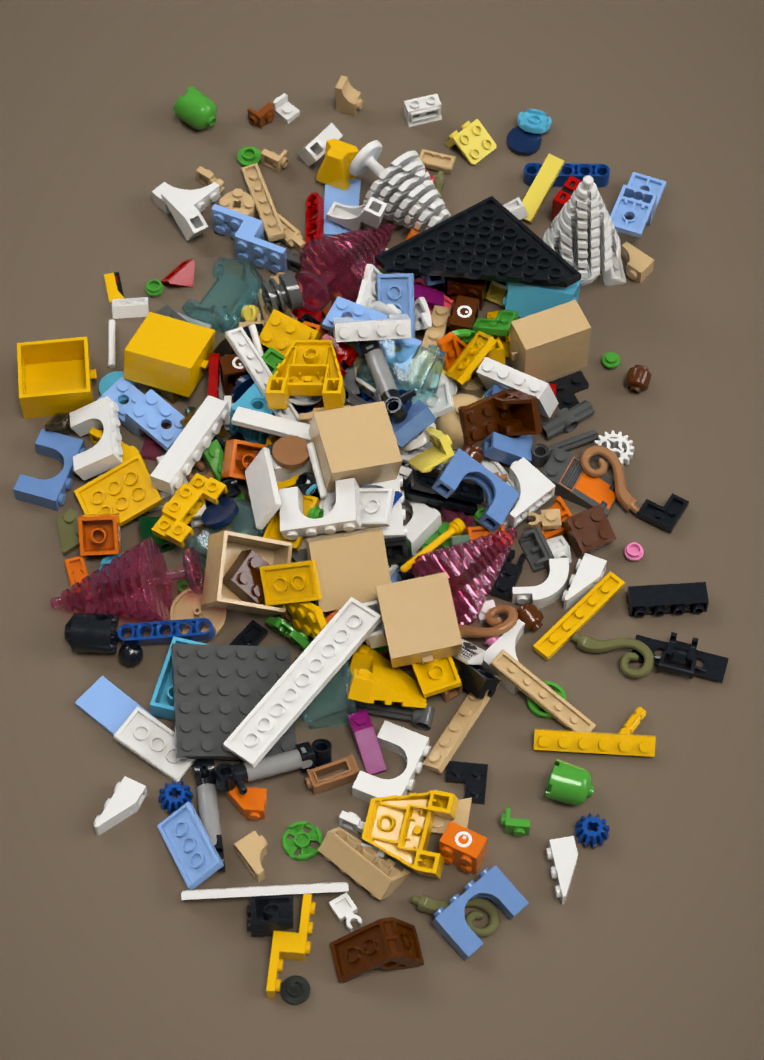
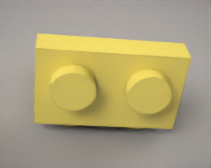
(472, 141)
(437, 454)

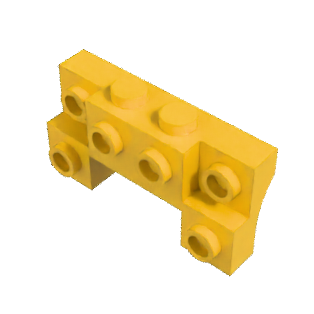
(184, 506)

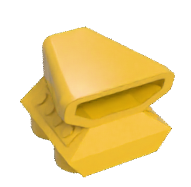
(336, 164)

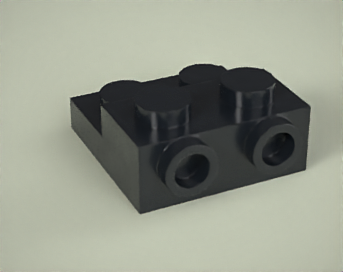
(269, 914)

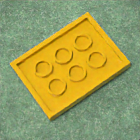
(121, 490)

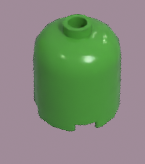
(196, 109)
(569, 784)

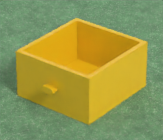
(168, 354)
(54, 376)

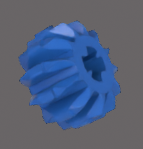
(170, 791)
(592, 824)

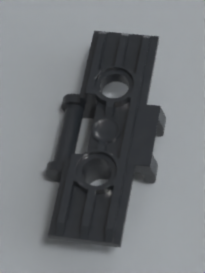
(685, 655)

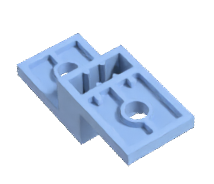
(637, 204)
(249, 239)
(344, 307)
(146, 413)

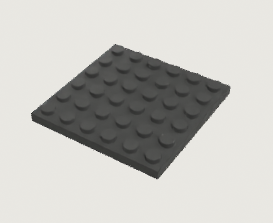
(218, 690)

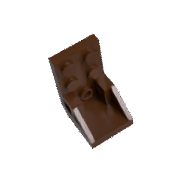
(503, 412)
(382, 944)

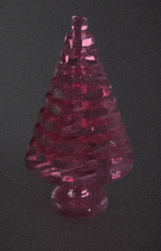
(339, 264)
(469, 569)
(133, 584)

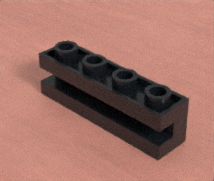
(463, 499)
(667, 599)

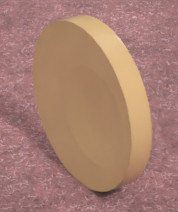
(188, 606)

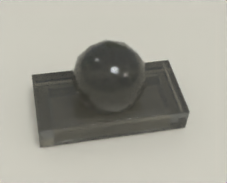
(59, 423)

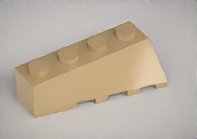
(362, 863)

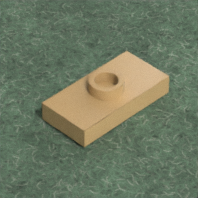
(437, 161)

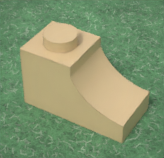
(347, 98)
(638, 263)
(251, 851)

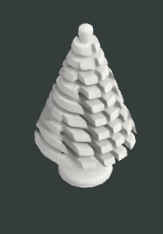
(403, 188)
(584, 232)

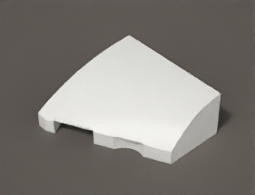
(422, 314)

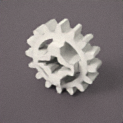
(615, 443)

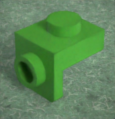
(515, 826)

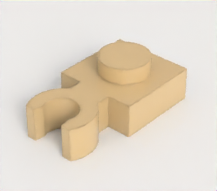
(206, 178)
(548, 518)

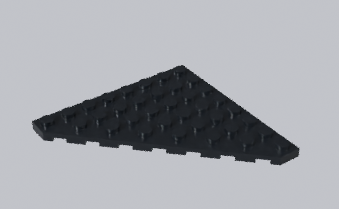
(481, 245)

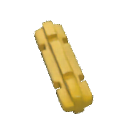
(633, 721)

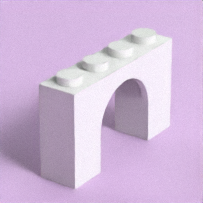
(395, 327)
(496, 373)
(108, 450)
(398, 514)
(343, 517)
(423, 524)
(410, 747)

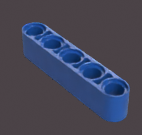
(599, 172)
(158, 627)

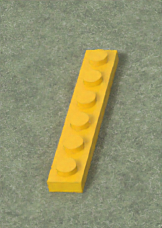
(578, 616)
(594, 742)

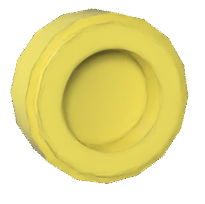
(249, 313)

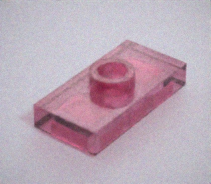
(151, 448)

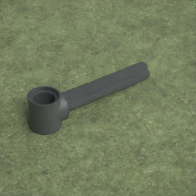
(568, 444)
(420, 717)

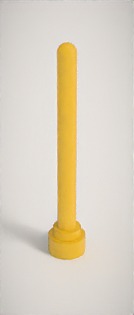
(455, 527)

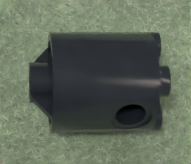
(92, 632)

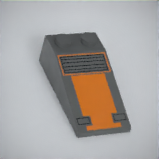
(575, 485)

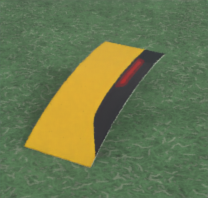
(113, 286)

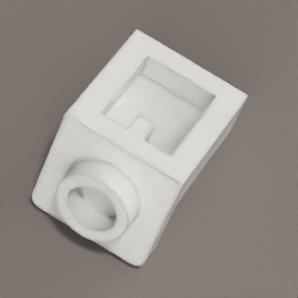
(285, 109)
(559, 547)

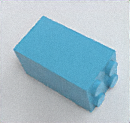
(532, 298)

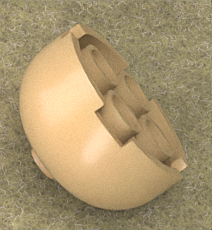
(451, 424)

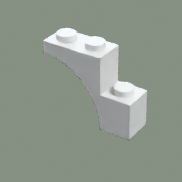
(198, 197)
(355, 216)

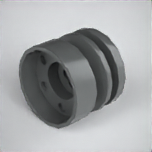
(285, 293)

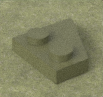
(68, 531)

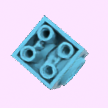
(252, 400)

